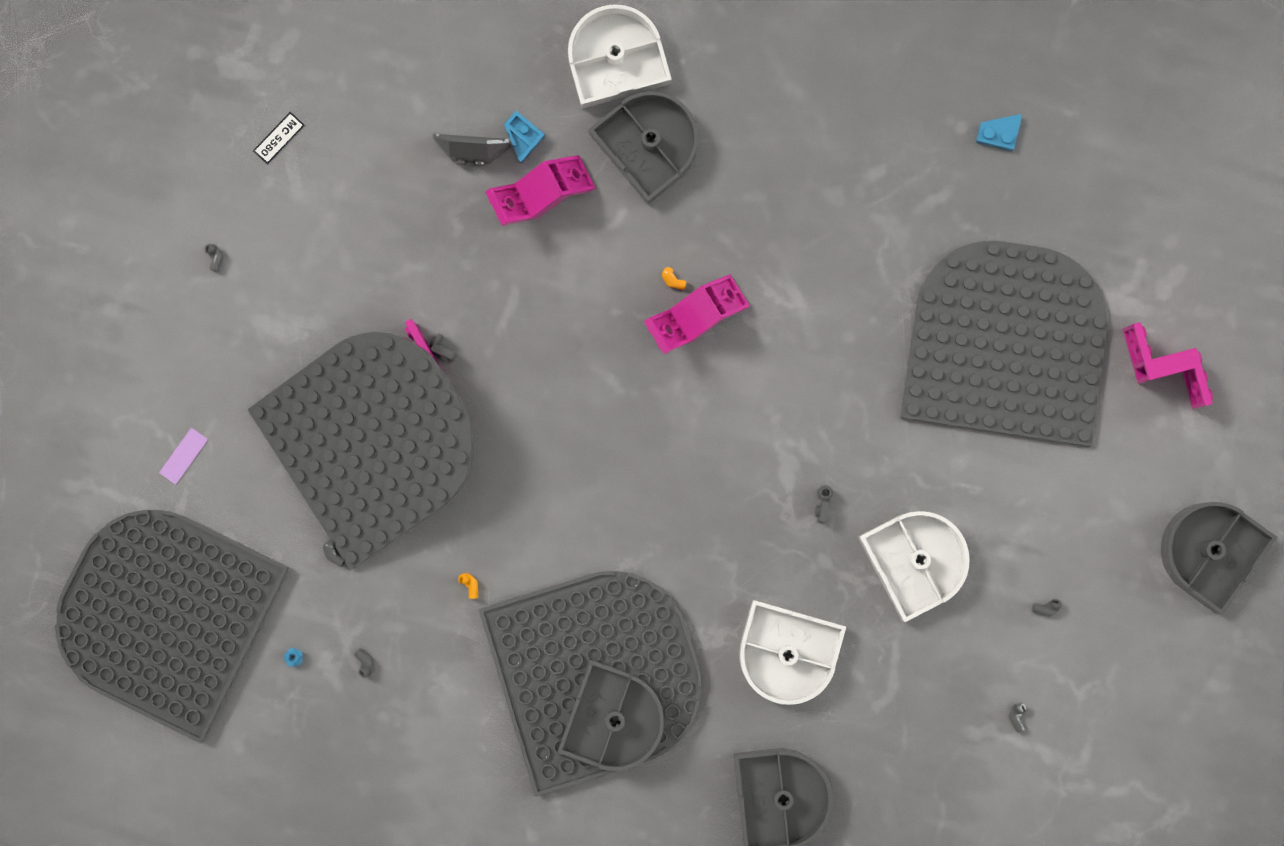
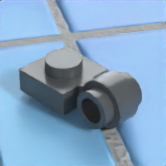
(822, 510)

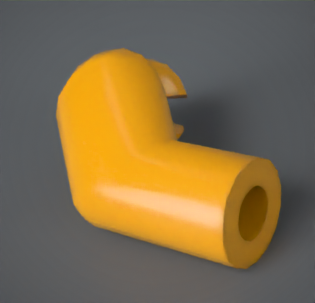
(671, 280)
(471, 583)

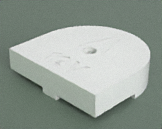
(607, 77)
(894, 553)
(810, 641)

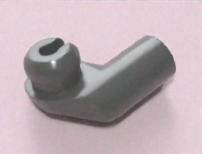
(366, 663)
(1015, 716)

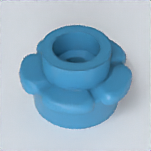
(288, 657)

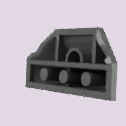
(471, 149)

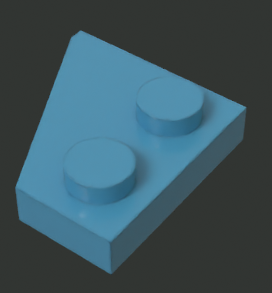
(999, 132)
(522, 135)

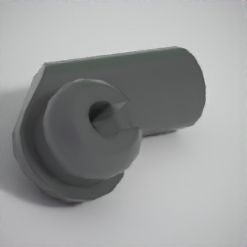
(216, 256)
(330, 553)
(1047, 609)

